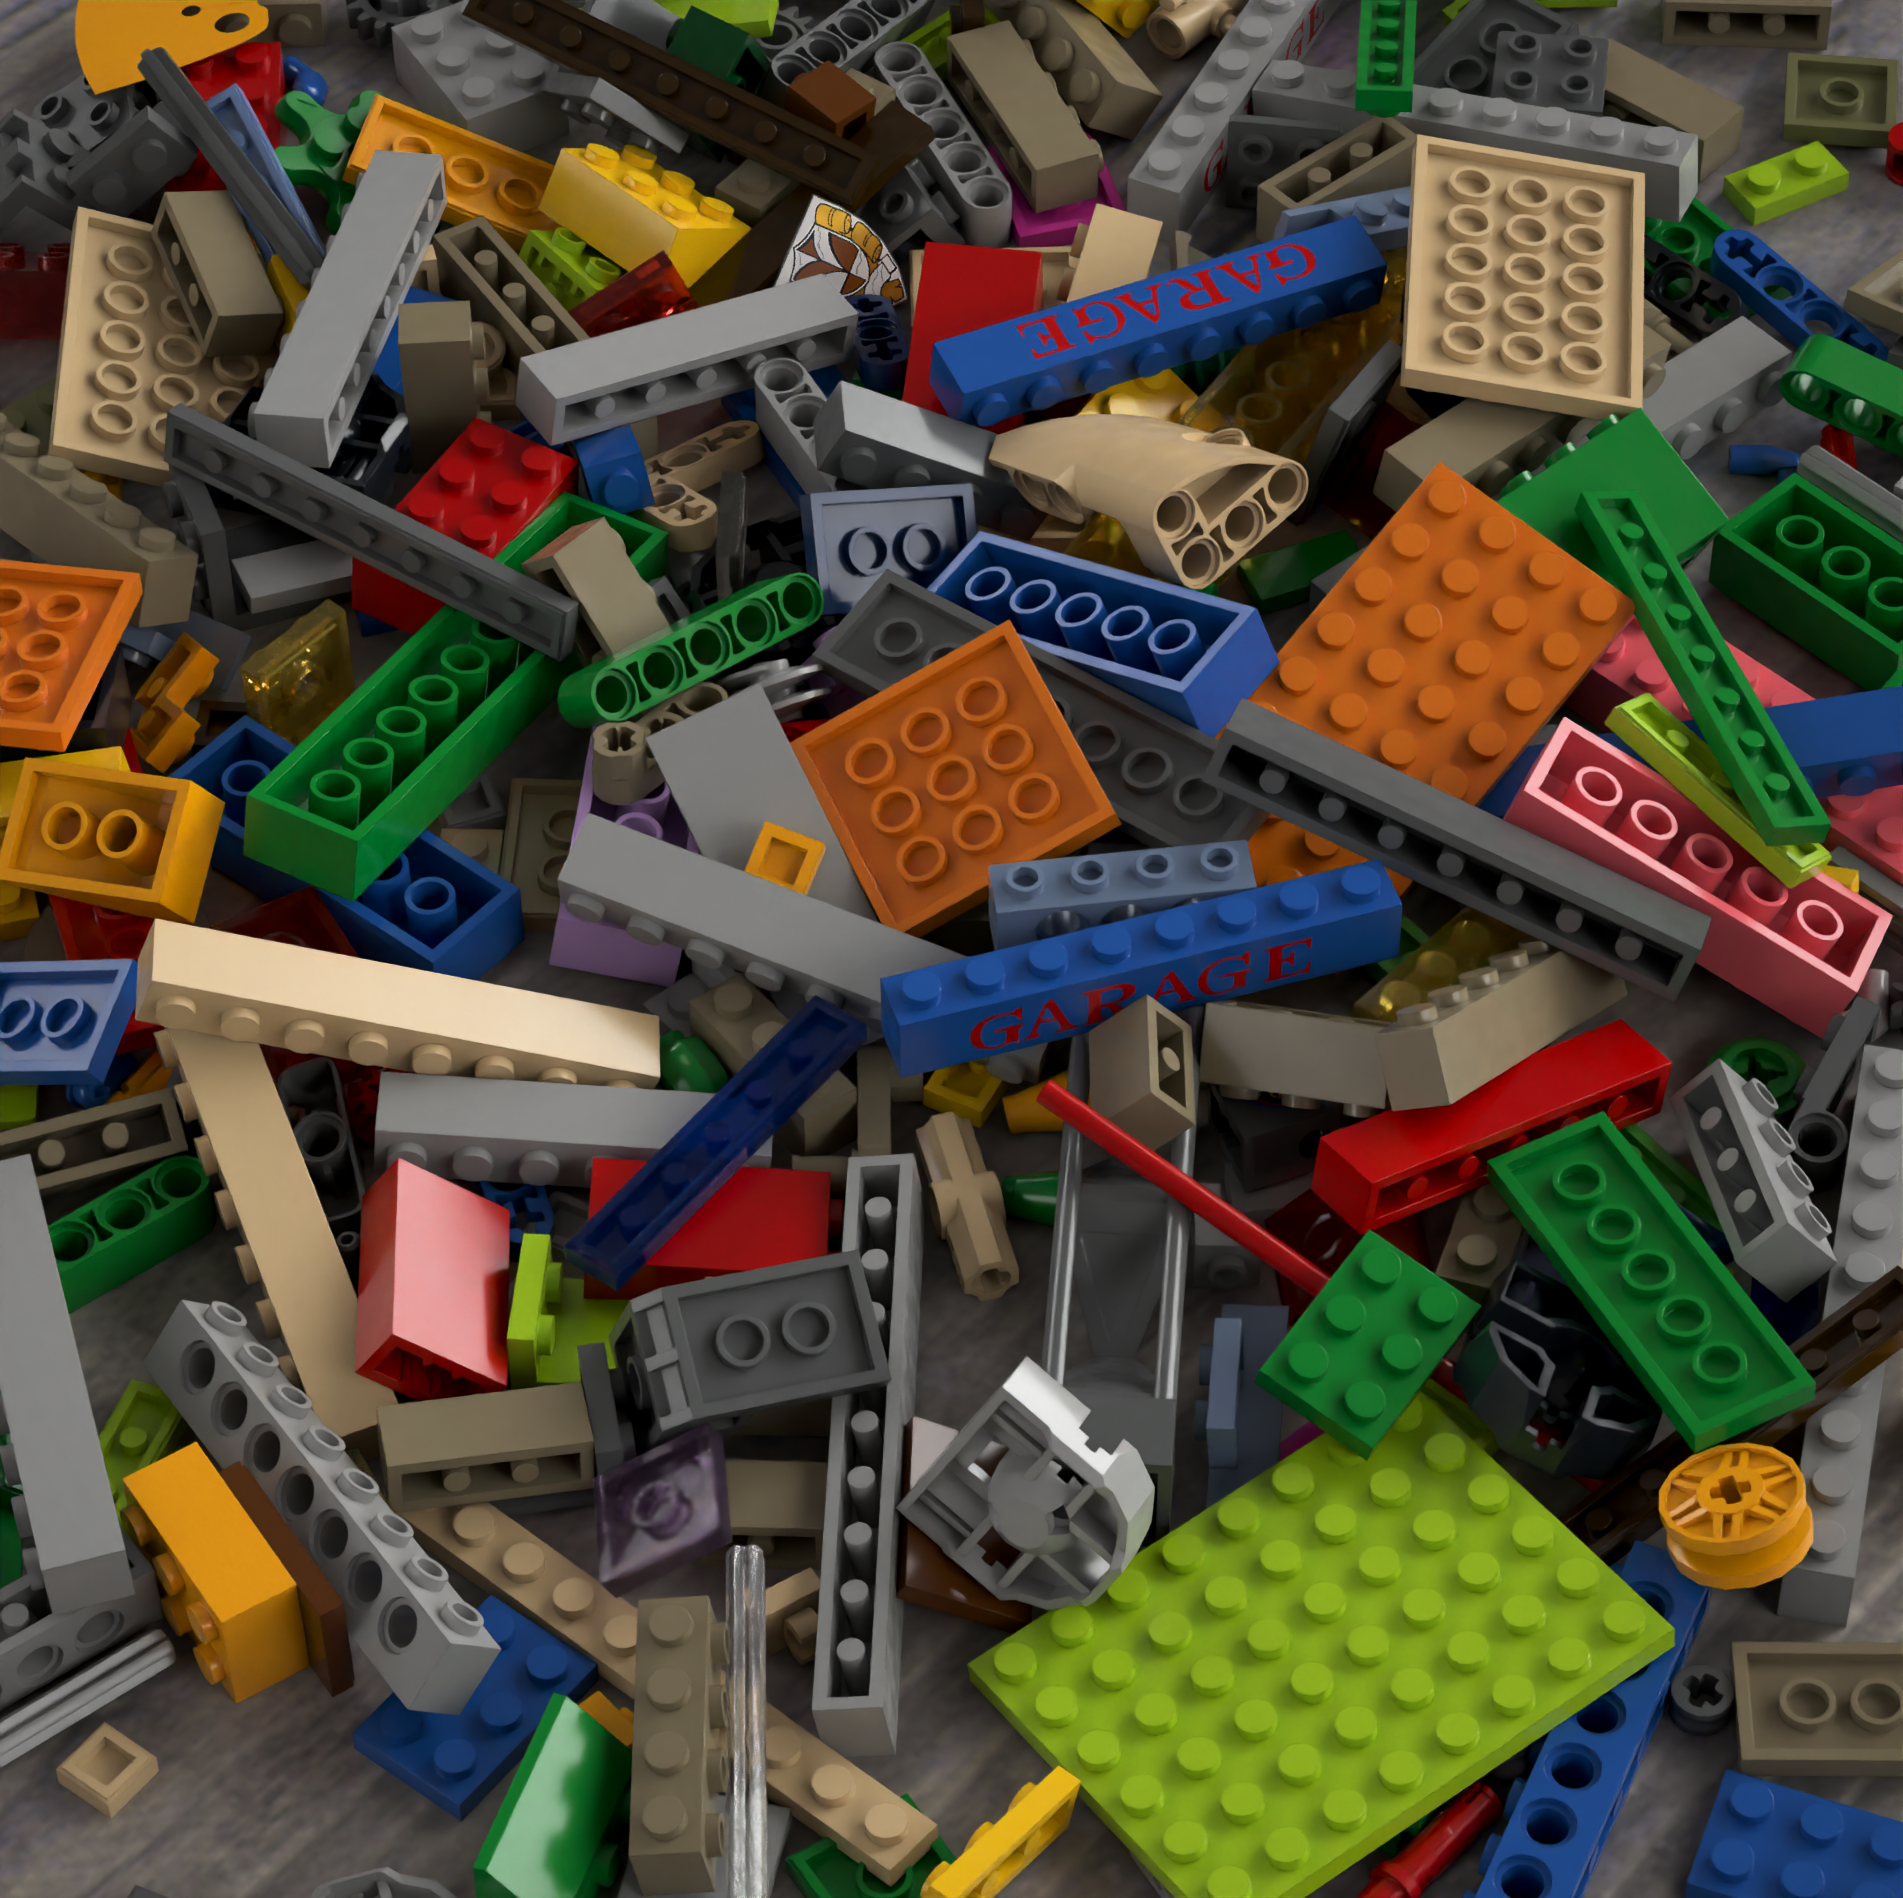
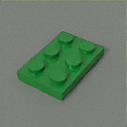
(1367, 1344)

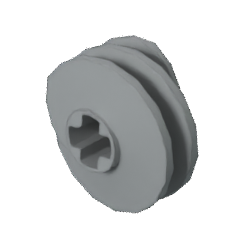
(779, 686)

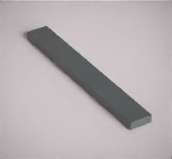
(371, 532)

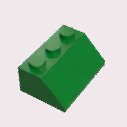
(561, 1813)

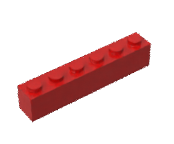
(1431, 1154)

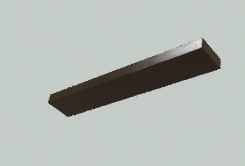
(758, 256)

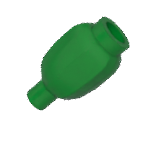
(689, 1065)

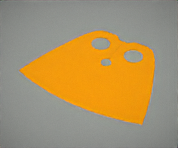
(116, 32)

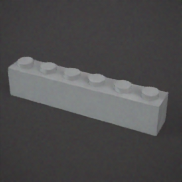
(682, 358)
(525, 1127)

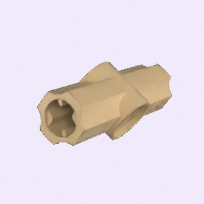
(967, 1206)

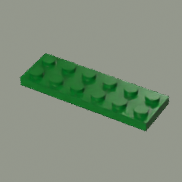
(1651, 1282)

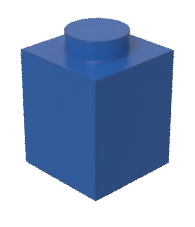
(614, 470)

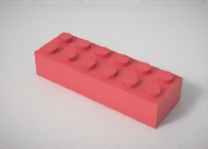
(1781, 945)

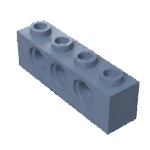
(1088, 891)

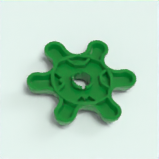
(323, 147)

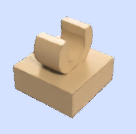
(793, 1615)

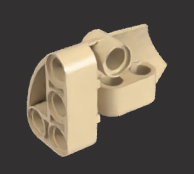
(1178, 491)

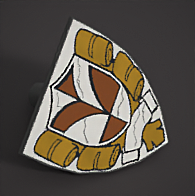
(844, 251)

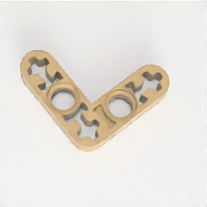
(693, 466)

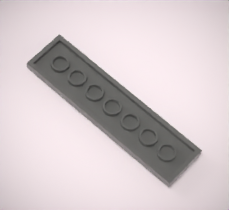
(1137, 752)

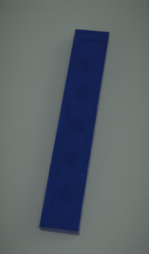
(715, 1143)

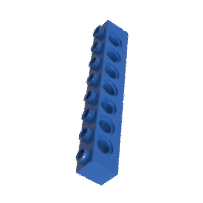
(1595, 1762)

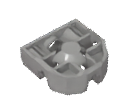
(1059, 1558)

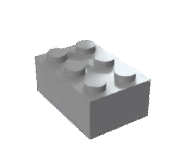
(476, 79)

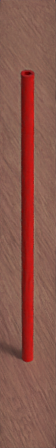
(1219, 1214)

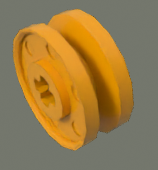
(1736, 1516)

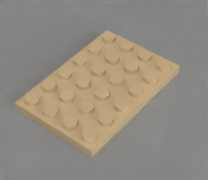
(1524, 280)
(131, 355)

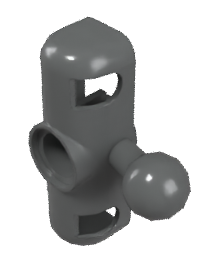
(339, 1174)

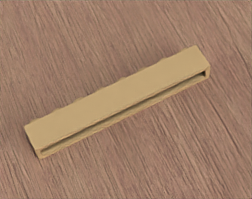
(386, 1012)
(281, 1225)

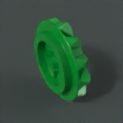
(1772, 1064)

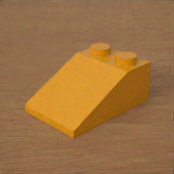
(111, 838)

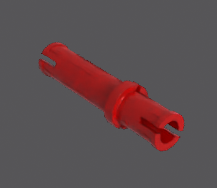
(1435, 1846)

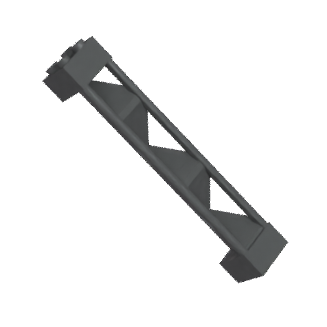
(1123, 1249)

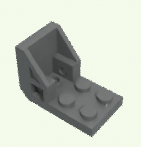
(746, 1346)

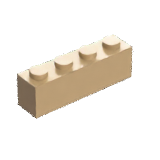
(1111, 254)

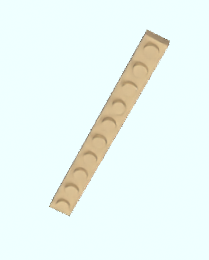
(573, 1606)

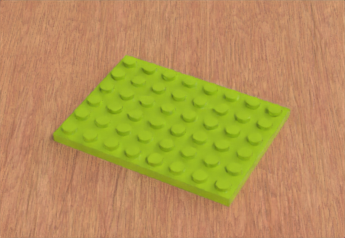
(1321, 1660)

